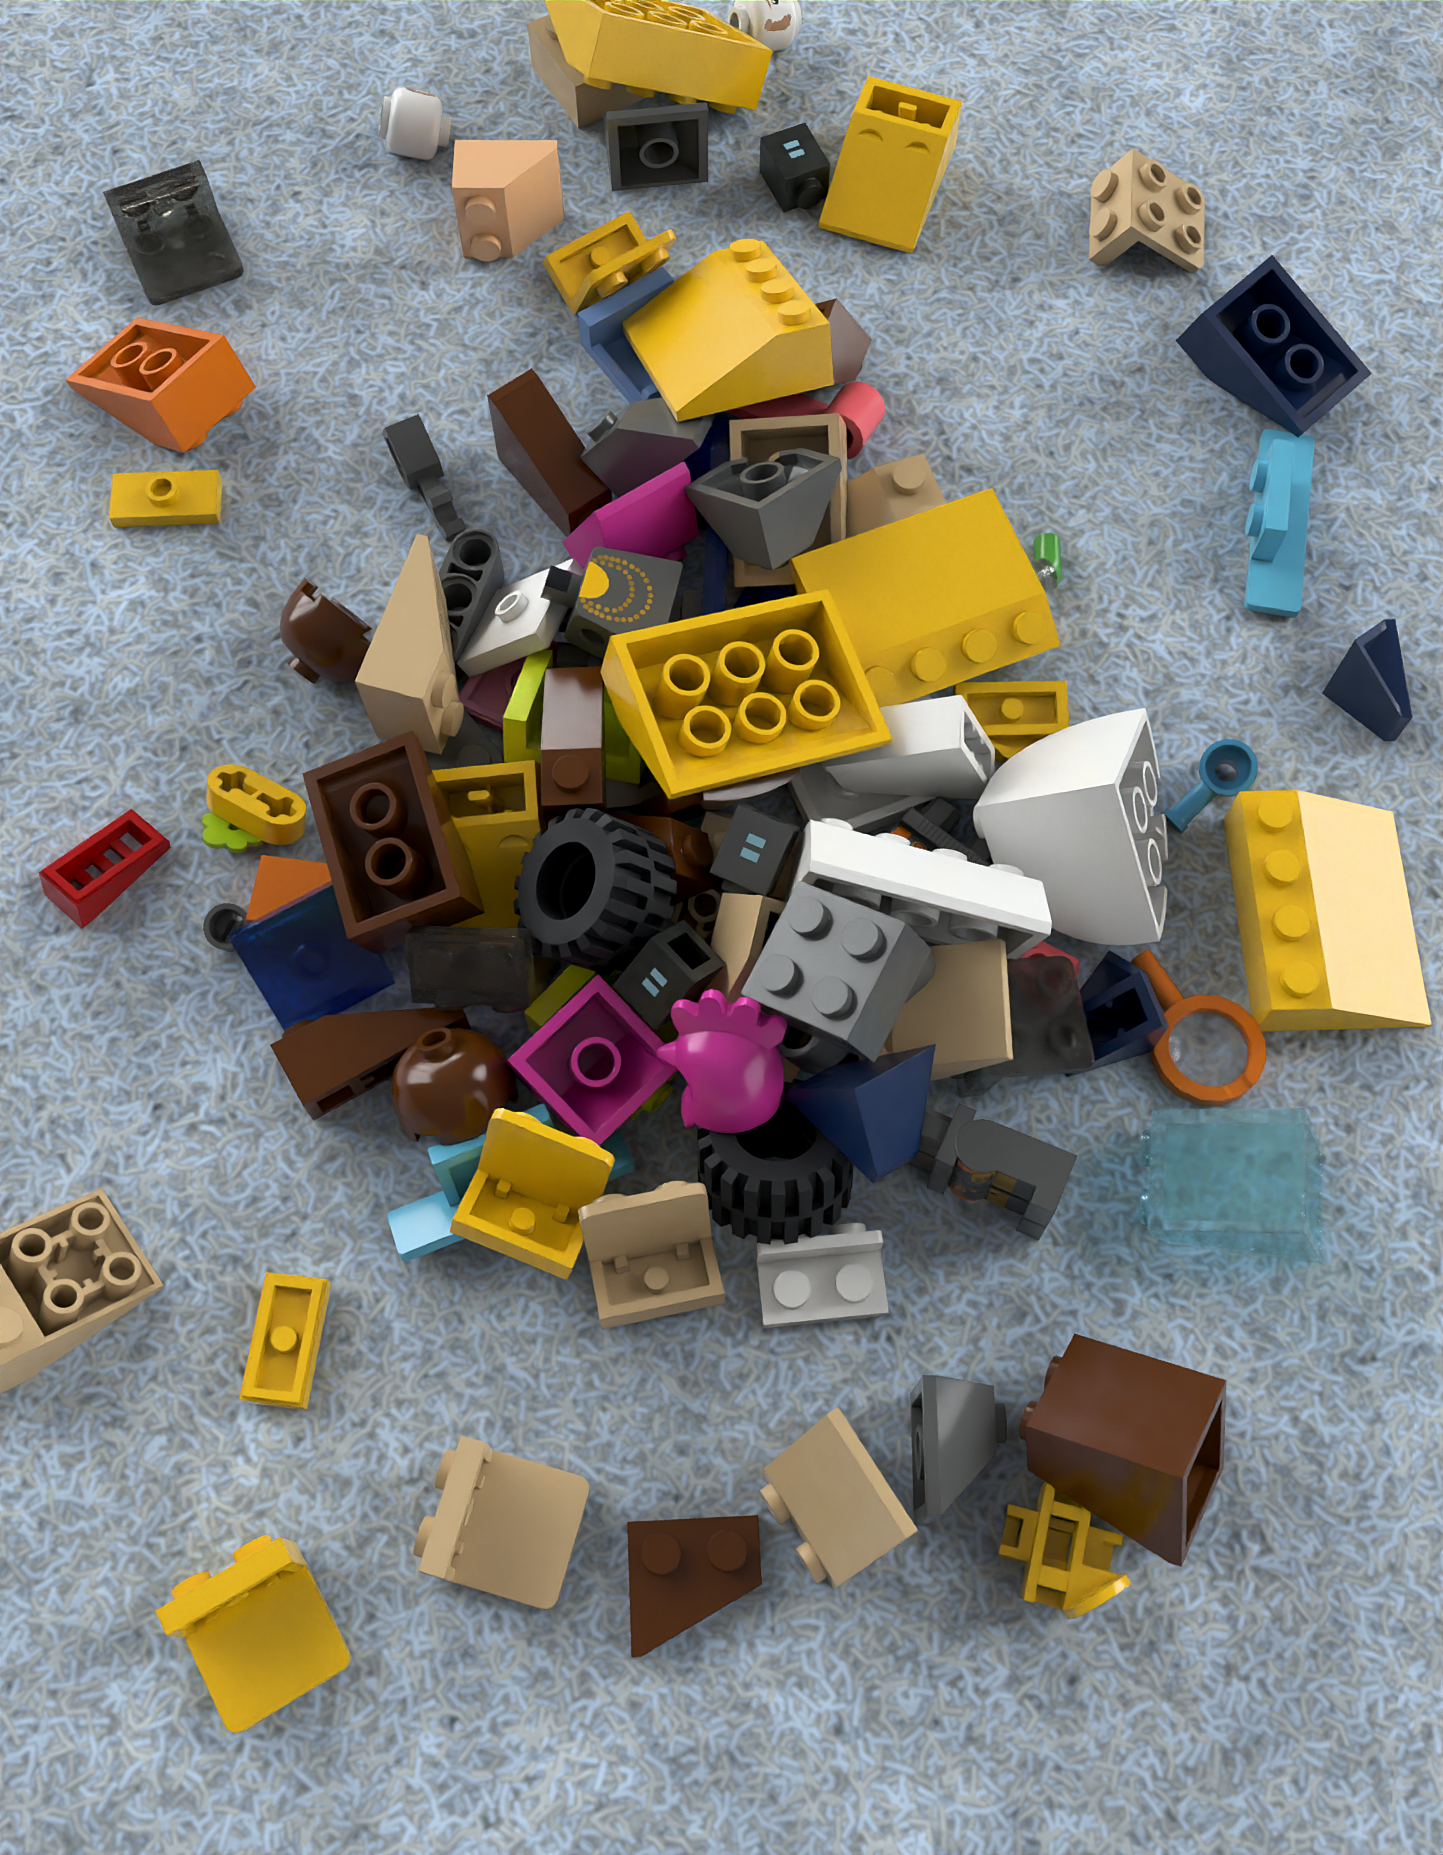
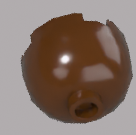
(323, 636)
(451, 1085)

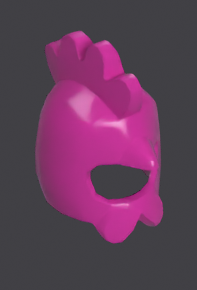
(727, 1061)

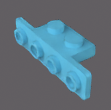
(1278, 523)
(427, 1222)

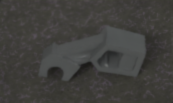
(421, 468)

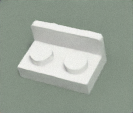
(822, 1277)

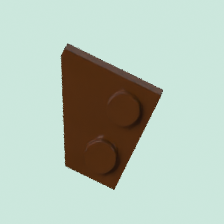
(687, 1573)

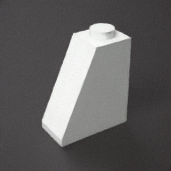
(932, 754)

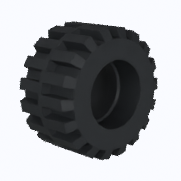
(594, 890)
(774, 1196)

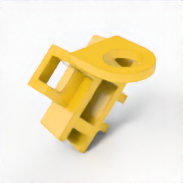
(1044, 1550)

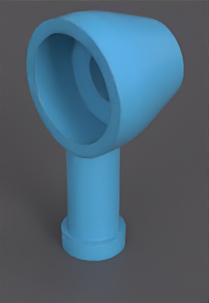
(1196, 799)

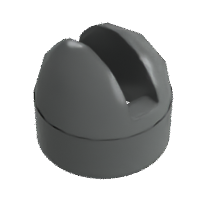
(220, 922)

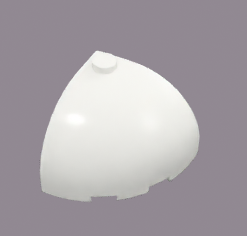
(1086, 827)

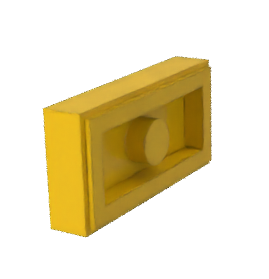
(165, 498)
(285, 1341)

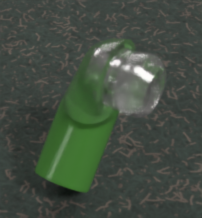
(1047, 560)

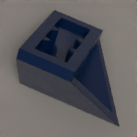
(1373, 682)
(1120, 1012)
(870, 1108)

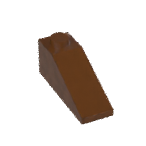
(573, 742)
(352, 1052)

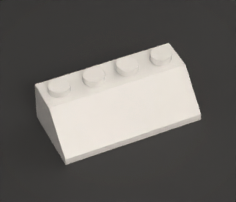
(930, 891)

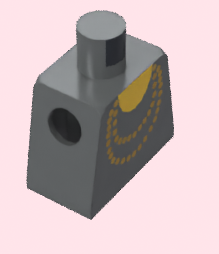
(613, 596)

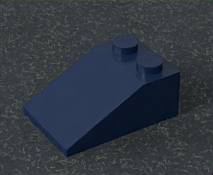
(1274, 350)

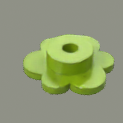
(222, 834)

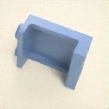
(607, 345)

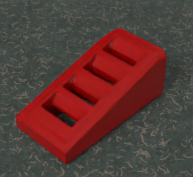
(99, 893)

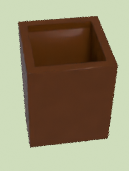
(1130, 1441)

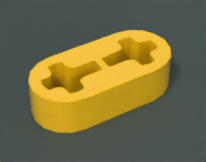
(256, 804)

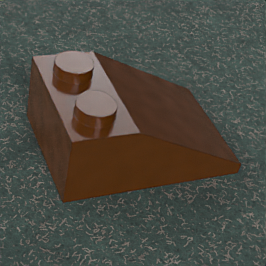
(390, 844)

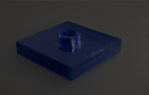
(306, 960)

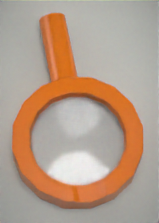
(1211, 1043)

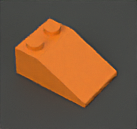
(165, 382)

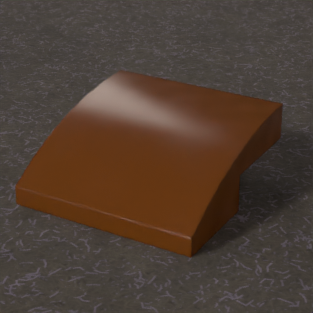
(715, 799)

